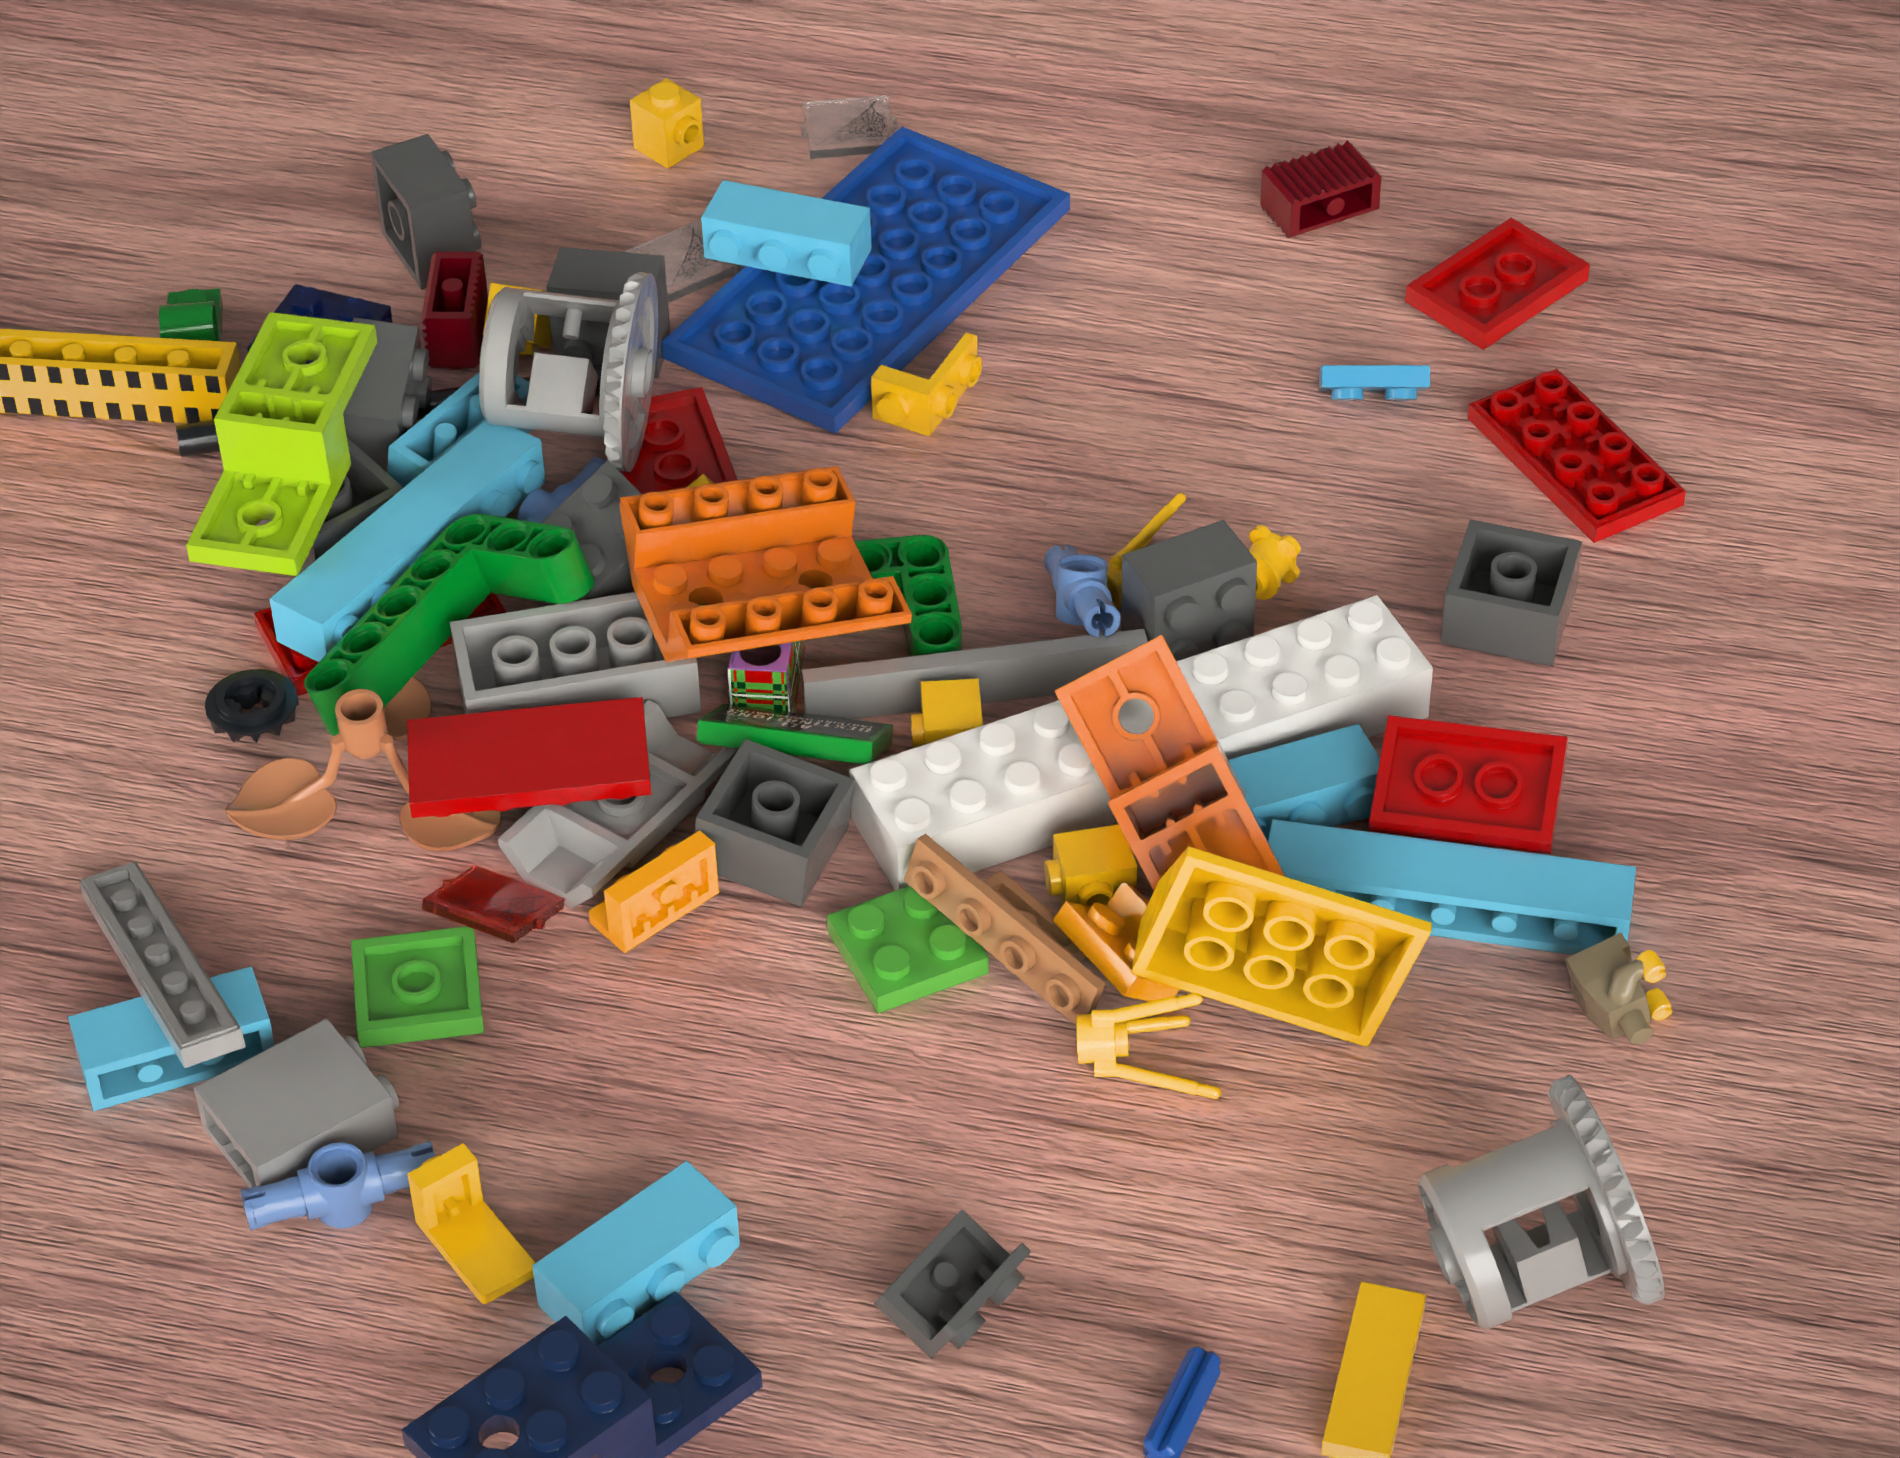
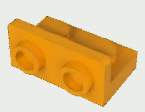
(658, 892)
(1109, 940)

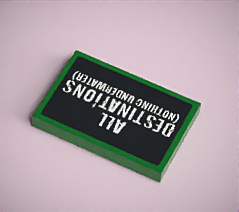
(796, 733)

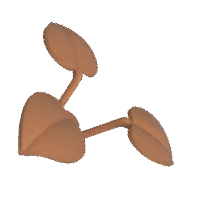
(292, 801)

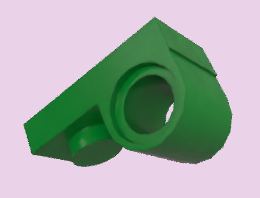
(192, 315)

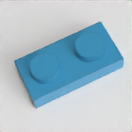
(1397, 381)

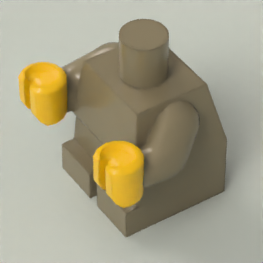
(1611, 988)

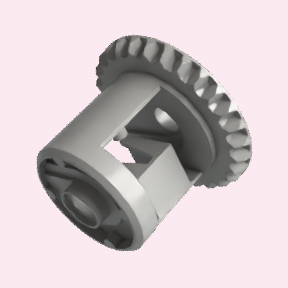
(565, 386)
(1566, 1250)

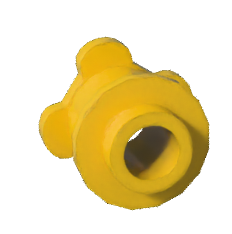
(1275, 560)

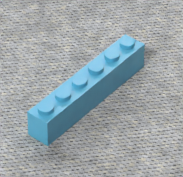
(479, 475)
(1465, 888)

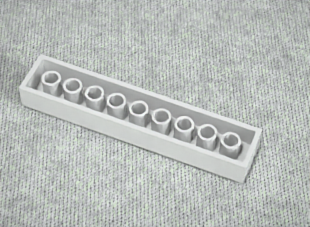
(1029, 776)

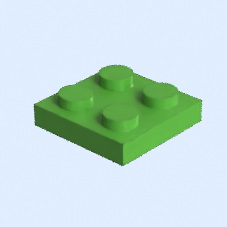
(904, 948)
(416, 986)

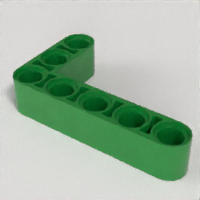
(927, 584)
(442, 586)

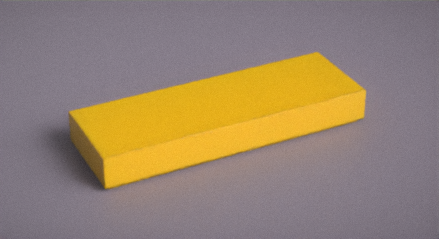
(1374, 1373)

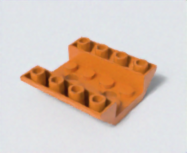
(751, 558)

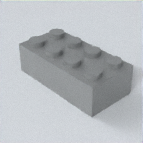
(569, 657)

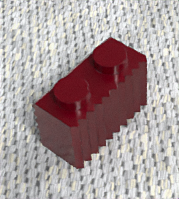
(1320, 189)
(455, 309)

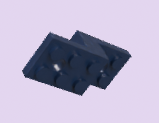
(591, 1399)

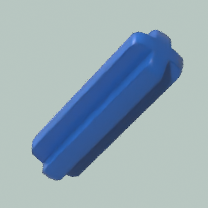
(1182, 1404)

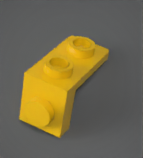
(924, 403)
(464, 1228)

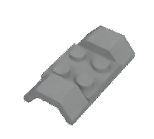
(586, 843)

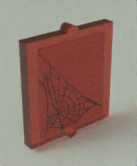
(493, 904)

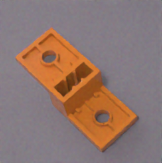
(1172, 780)

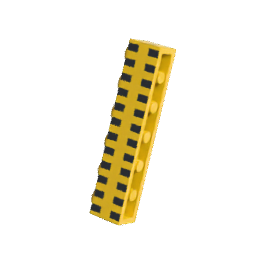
(114, 376)

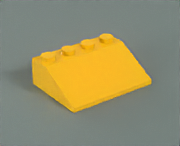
(1276, 945)

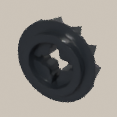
(245, 690)

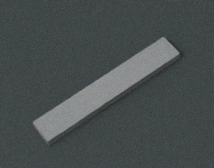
(1002, 671)
(162, 965)

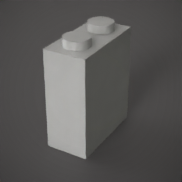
(294, 1101)

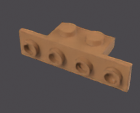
(1008, 926)

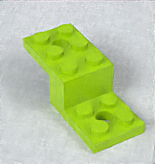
(282, 444)

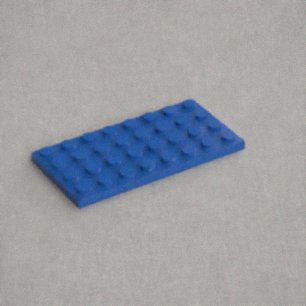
(937, 242)

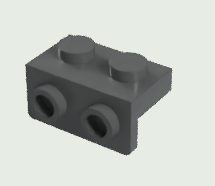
(949, 1283)

